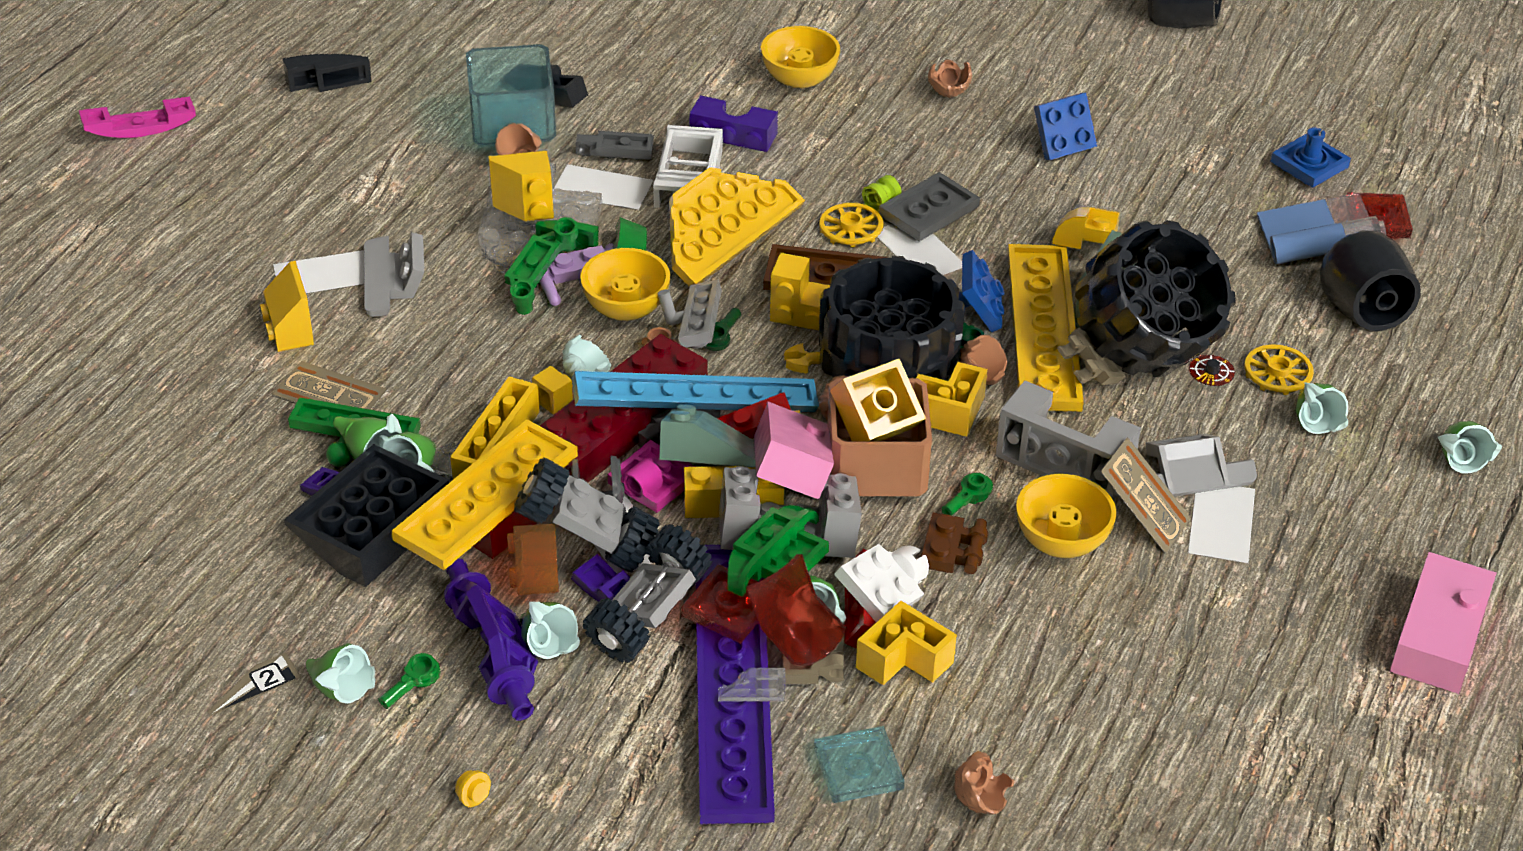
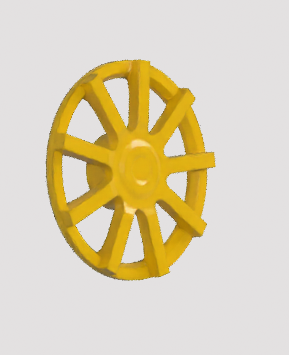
(850, 224)
(1278, 368)

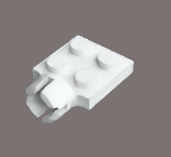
(884, 578)

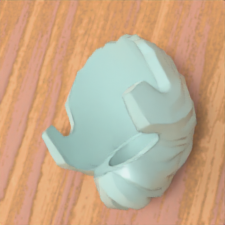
(584, 356)

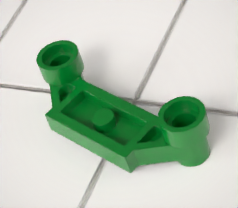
(535, 261)

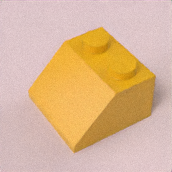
(522, 185)
(287, 310)

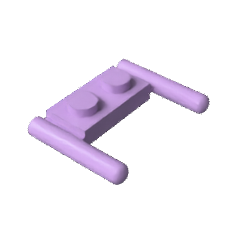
(567, 268)

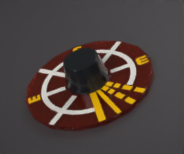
(1212, 370)

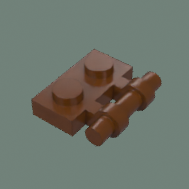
(944, 539)

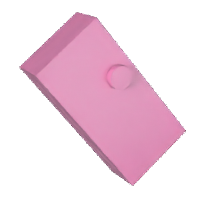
(793, 450)
(1443, 622)

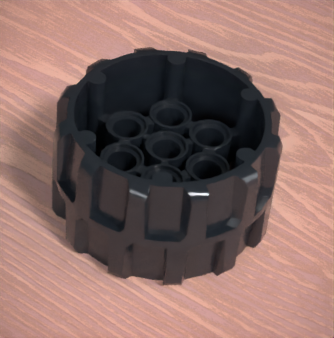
(1169, 289)
(890, 313)

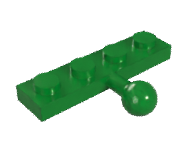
(319, 417)

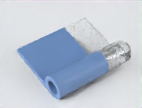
(1314, 226)

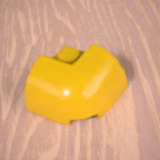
(1085, 224)

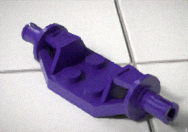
(508, 663)

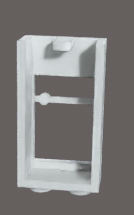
(685, 140)

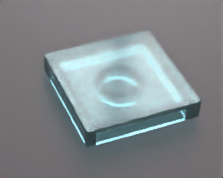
(858, 764)

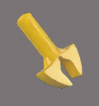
(799, 360)

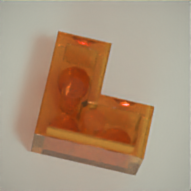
(535, 559)

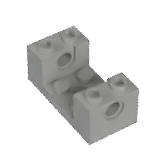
(1032, 439)
(837, 510)

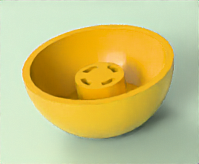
(800, 55)
(624, 282)
(1065, 514)

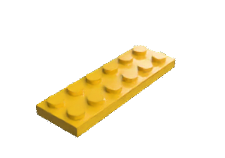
(479, 495)

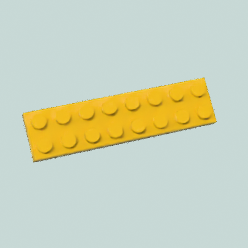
(1044, 321)

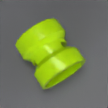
(881, 191)

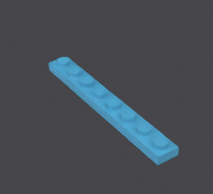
(701, 391)

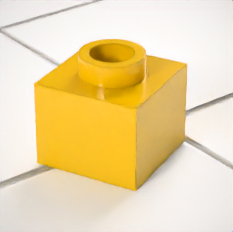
(553, 389)

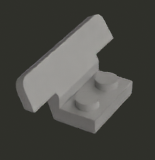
(391, 274)
(1198, 465)

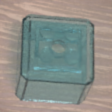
(510, 88)

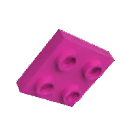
(650, 479)

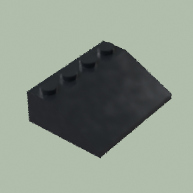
(357, 510)

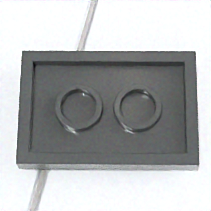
(929, 206)

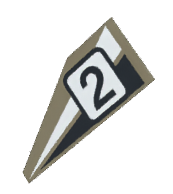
(259, 680)

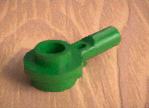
(974, 489)
(420, 671)

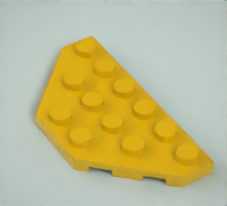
(723, 216)

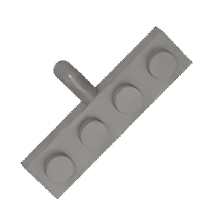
(699, 314)

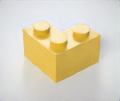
(792, 296)
(956, 401)
(907, 640)

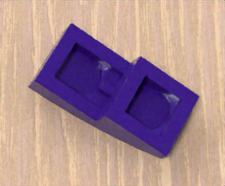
(599, 579)

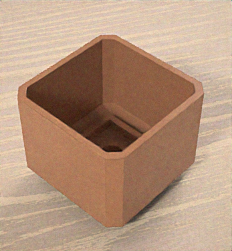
(889, 466)

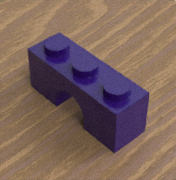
(752, 130)

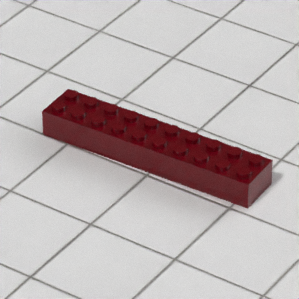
(605, 430)

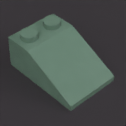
(702, 438)

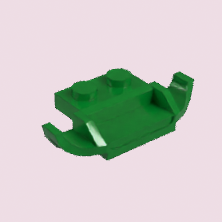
(772, 544)

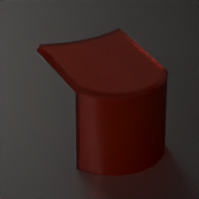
(795, 614)

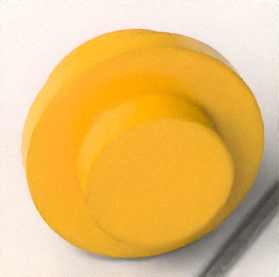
(472, 787)

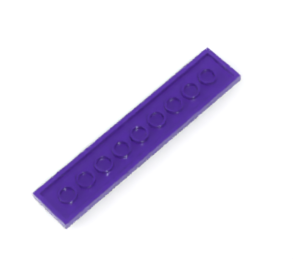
(732, 734)

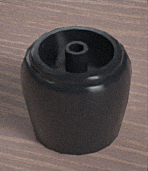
(1184, 13)
(1373, 267)

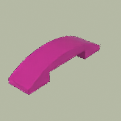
(138, 124)

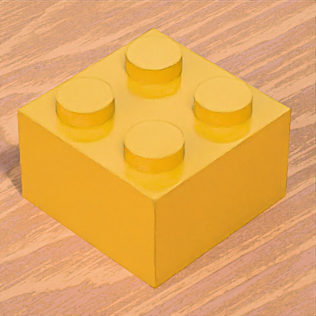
(877, 403)

